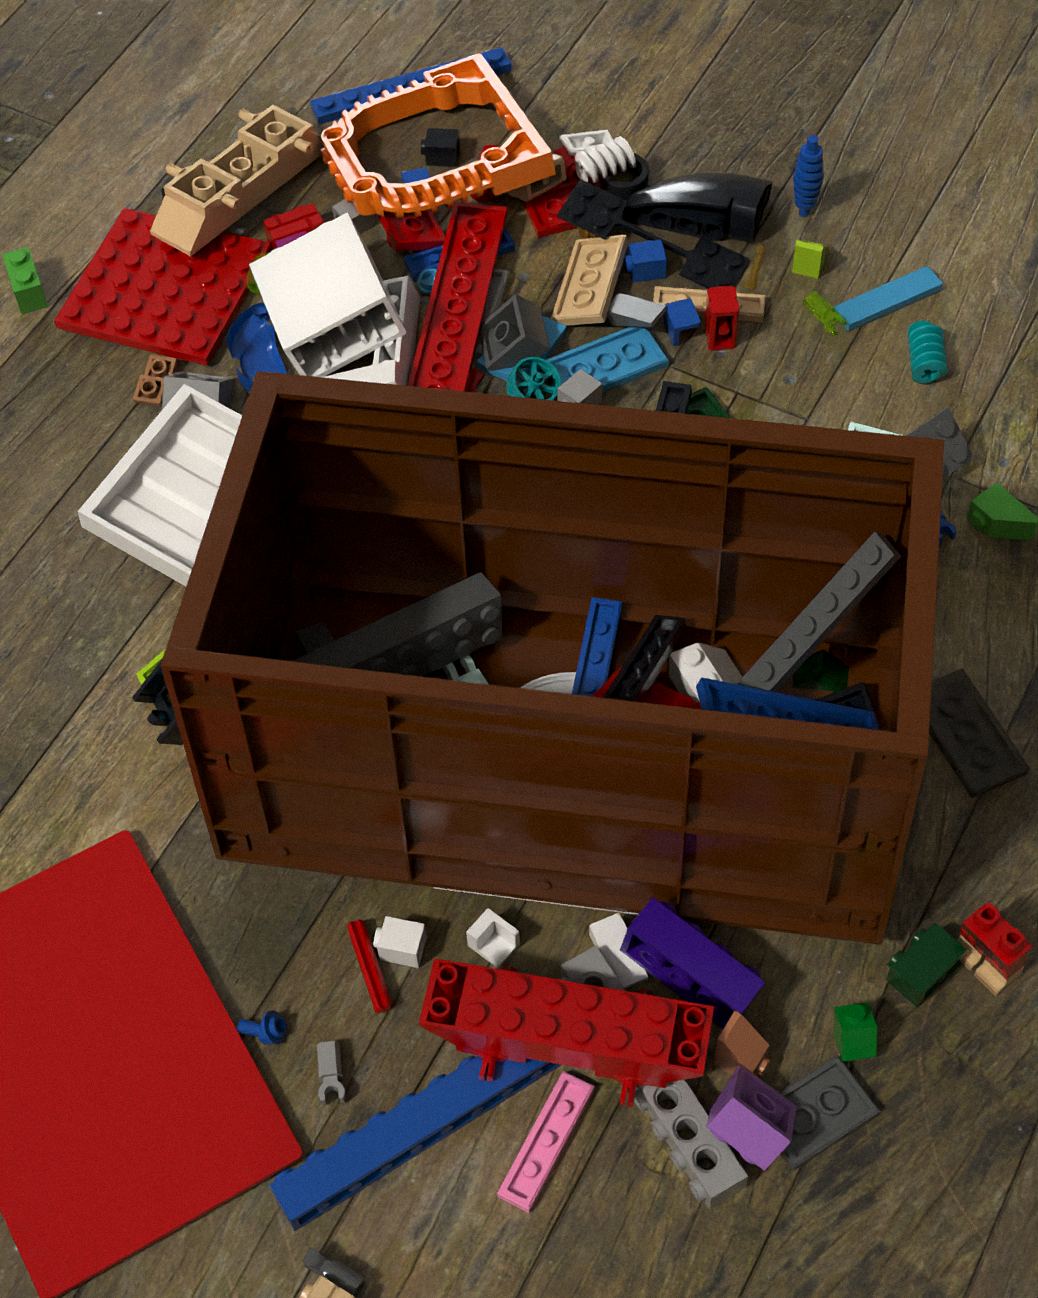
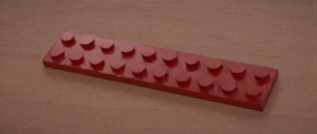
(459, 297)

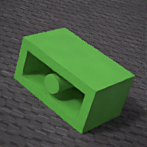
(24, 280)

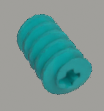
(927, 352)

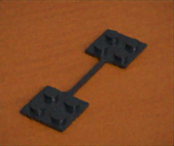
(600, 211)

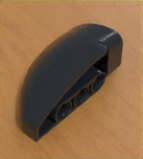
(702, 205)

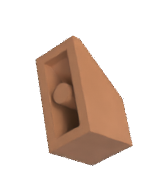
(741, 1045)

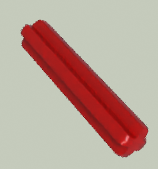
(369, 966)

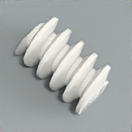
(604, 158)

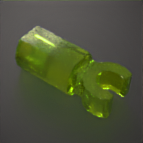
(823, 311)

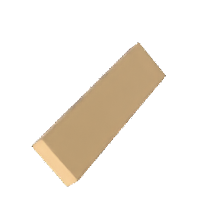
(750, 305)

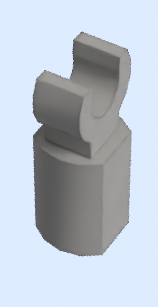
(330, 1070)

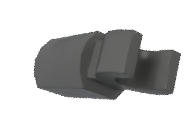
(335, 1272)

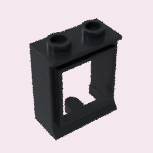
(155, 691)

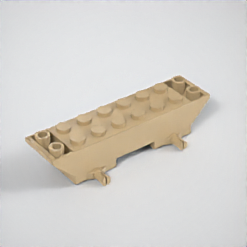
(219, 192)

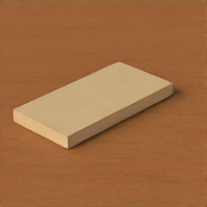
(590, 280)

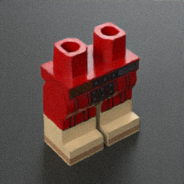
(996, 943)

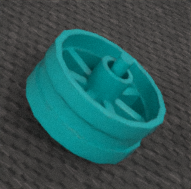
(534, 384)

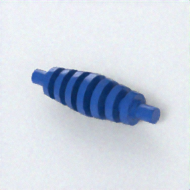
(808, 176)

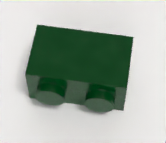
(925, 964)

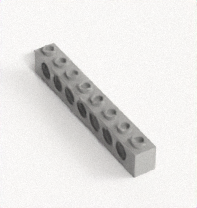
(707, 1185)

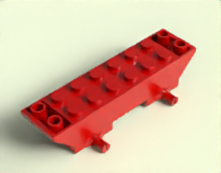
(567, 1023)

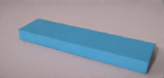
(889, 297)

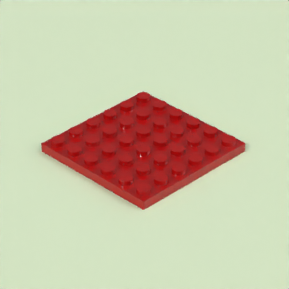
(156, 295)

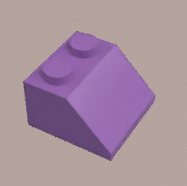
(752, 1118)

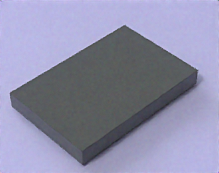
(828, 1110)

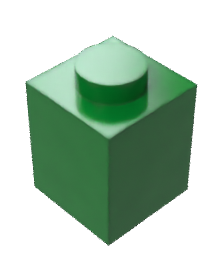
(855, 1031)

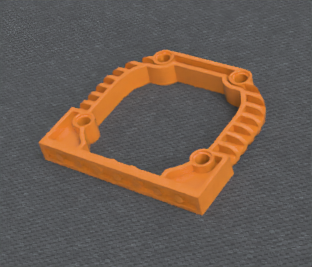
(467, 81)

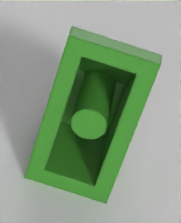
(1002, 515)

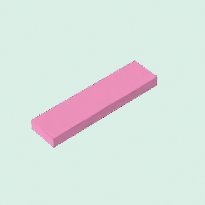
(545, 1142)

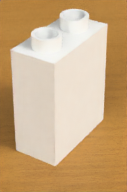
(327, 298)

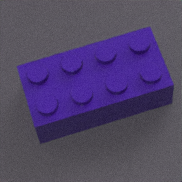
(690, 962)

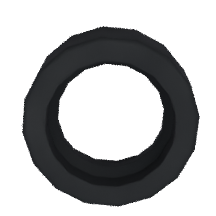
(626, 189)

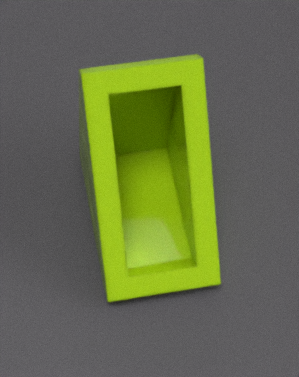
(809, 258)

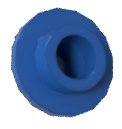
(270, 1030)

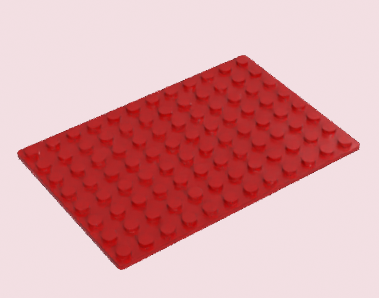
(116, 1072)

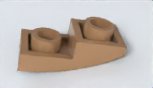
(150, 385)

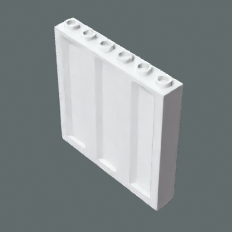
(166, 485)

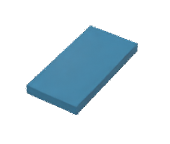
(614, 358)

